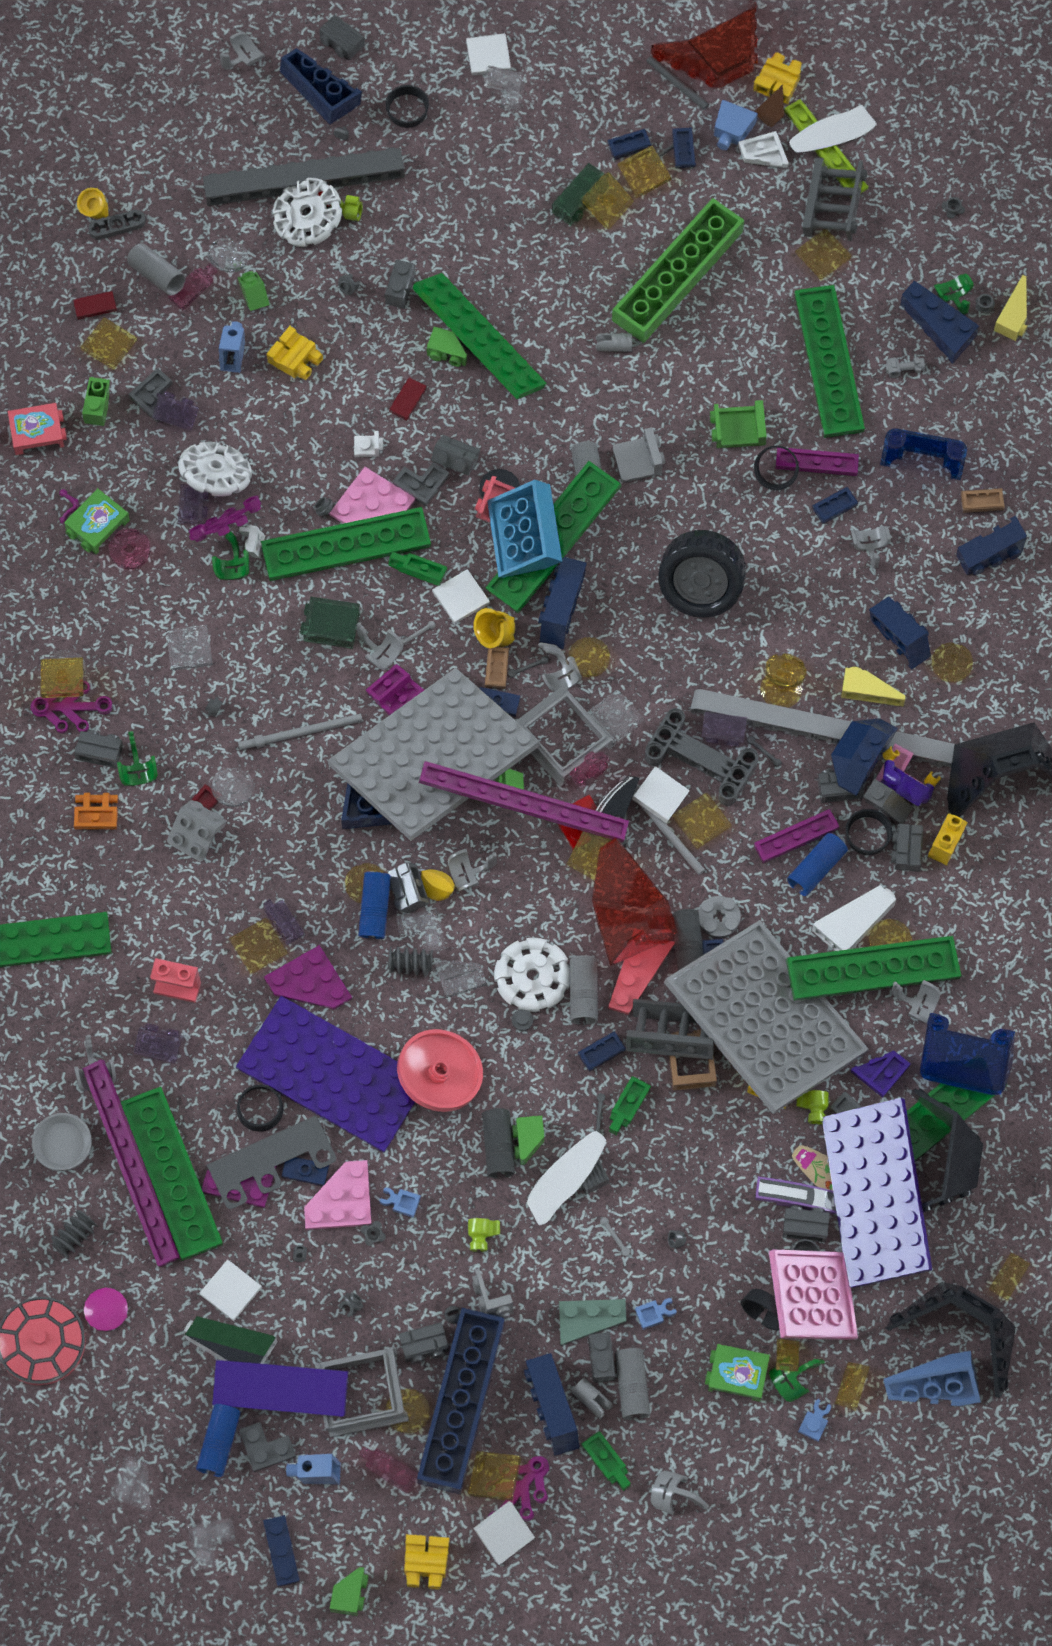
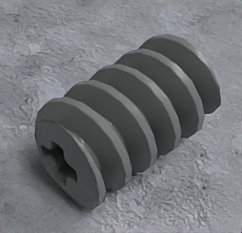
(410, 961)
(73, 1233)

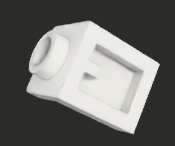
(368, 445)
(254, 539)

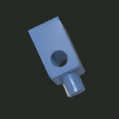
(733, 124)
(232, 340)
(324, 1469)

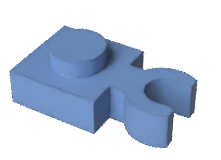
(404, 1203)
(651, 1314)
(814, 1424)

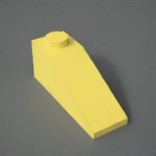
(1013, 317)
(864, 686)

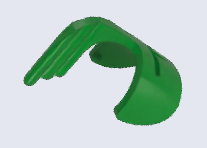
(962, 281)
(230, 573)
(132, 779)
(785, 1389)

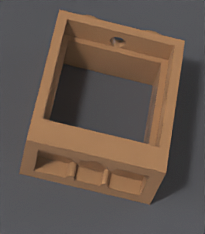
(692, 1081)

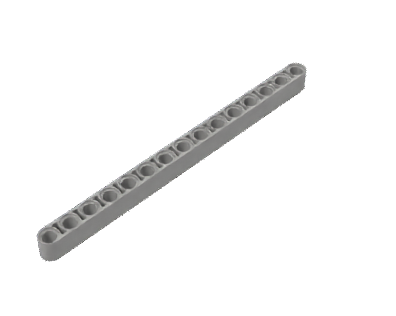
(812, 725)

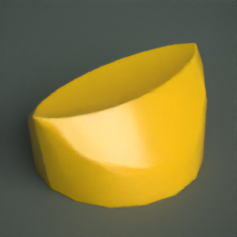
(92, 203)
(437, 884)

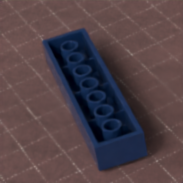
(461, 1401)

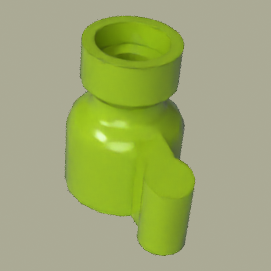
(351, 208)
(816, 1102)
(480, 1229)

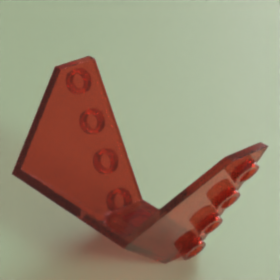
(717, 54)
(628, 905)

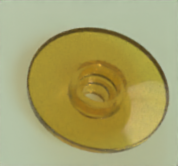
(781, 697)

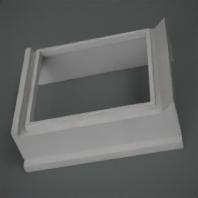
(542, 755)
(373, 1420)

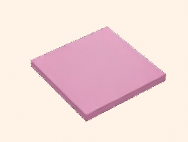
(813, 1295)

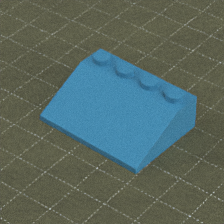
(524, 529)

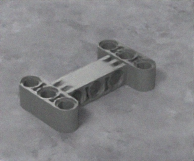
(701, 756)

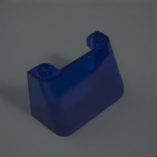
(902, 440)
(966, 1059)

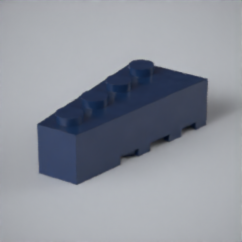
(322, 89)
(939, 320)
(562, 601)
(359, 812)
(552, 1404)

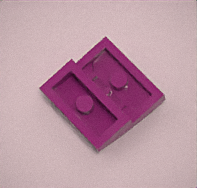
(388, 688)

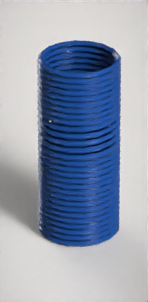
(812, 868)
(375, 904)
(222, 1428)

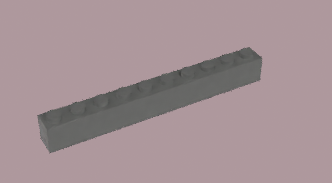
(273, 179)

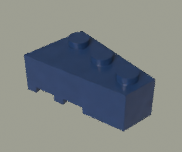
(993, 548)
(901, 630)

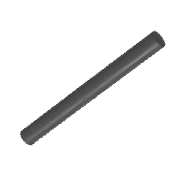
(677, 82)

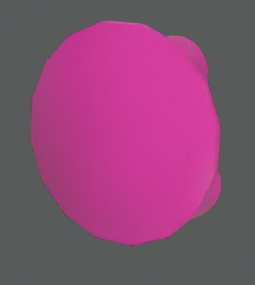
(105, 1309)

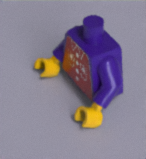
(905, 784)

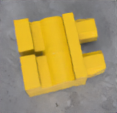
(775, 74)
(293, 354)
(947, 839)
(426, 1563)

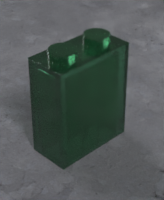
(330, 622)

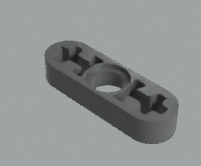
(118, 217)

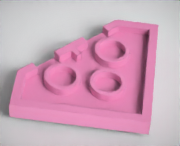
(369, 498)
(342, 1200)

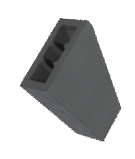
(887, 802)

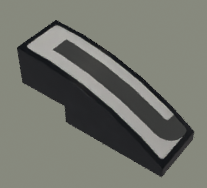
(619, 797)

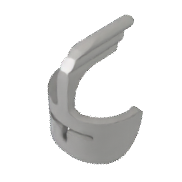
(242, 40)
(880, 533)
(393, 651)
(552, 679)
(455, 867)
(928, 989)
(82, 1082)
(658, 1492)

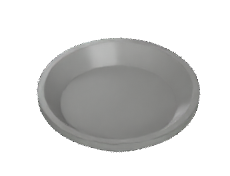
(61, 1141)

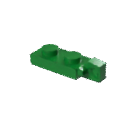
(418, 567)
(628, 1104)
(606, 1460)

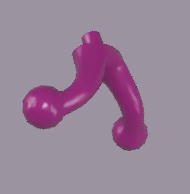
(63, 493)

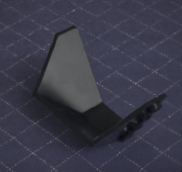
(993, 756)
(963, 1152)
(1001, 1328)

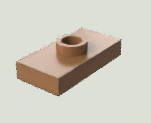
(982, 500)
(497, 667)

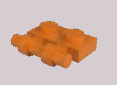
(95, 817)

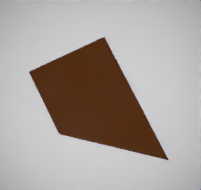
(772, 109)

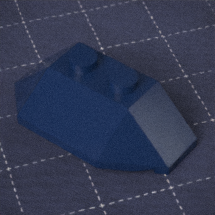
(860, 752)

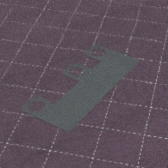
(263, 1155)

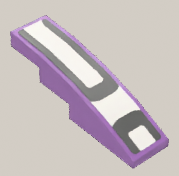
(792, 1193)

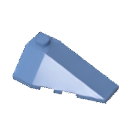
(944, 1378)

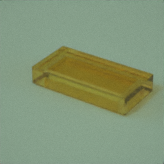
(1009, 1276)
(787, 1355)

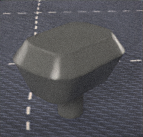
(341, 133)
(300, 1253)

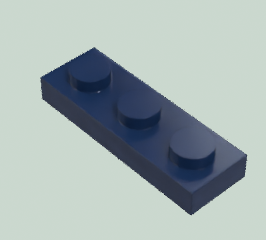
(281, 1551)

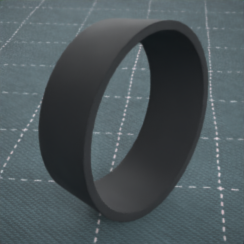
(407, 90)
(766, 484)
(872, 814)
(260, 1127)
(754, 1305)

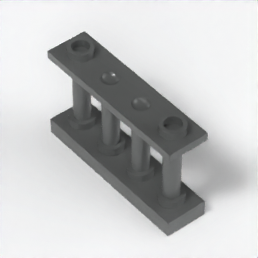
(818, 189)
(665, 1043)

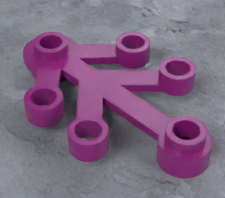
(229, 516)
(68, 707)
(522, 1486)

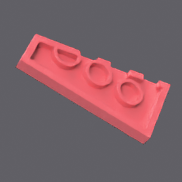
(636, 975)

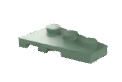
(588, 1317)

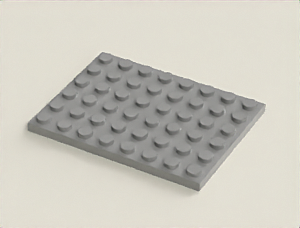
(442, 725)
(748, 1009)

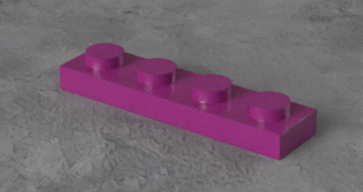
(818, 461)
(796, 836)

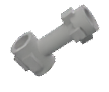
(894, 368)

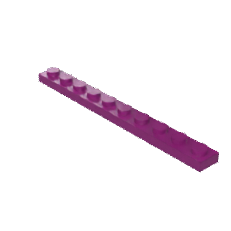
(523, 801)
(131, 1163)

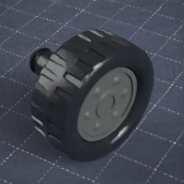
(702, 573)

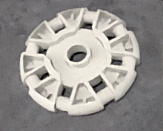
(314, 220)
(225, 469)
(539, 963)

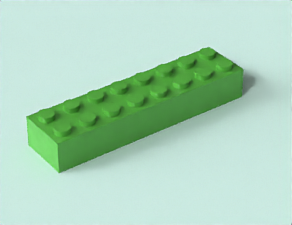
(678, 270)

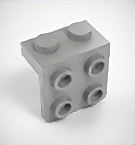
(639, 457)
(195, 829)
(499, 1306)

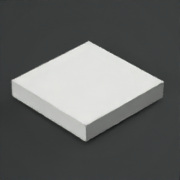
(487, 51)
(461, 596)
(660, 794)
(230, 1290)
(504, 1532)

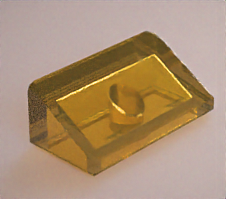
(852, 1385)

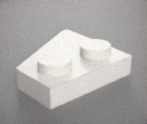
(764, 150)

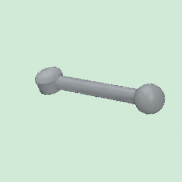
(431, 625)
(625, 1251)

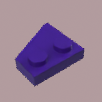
(882, 1072)

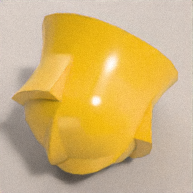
(494, 628)

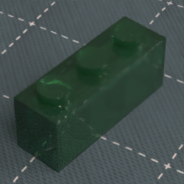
(569, 204)

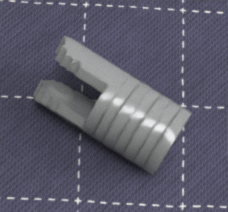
(614, 342)
(588, 1394)

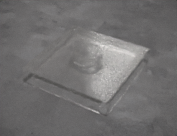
(189, 647)
(616, 716)

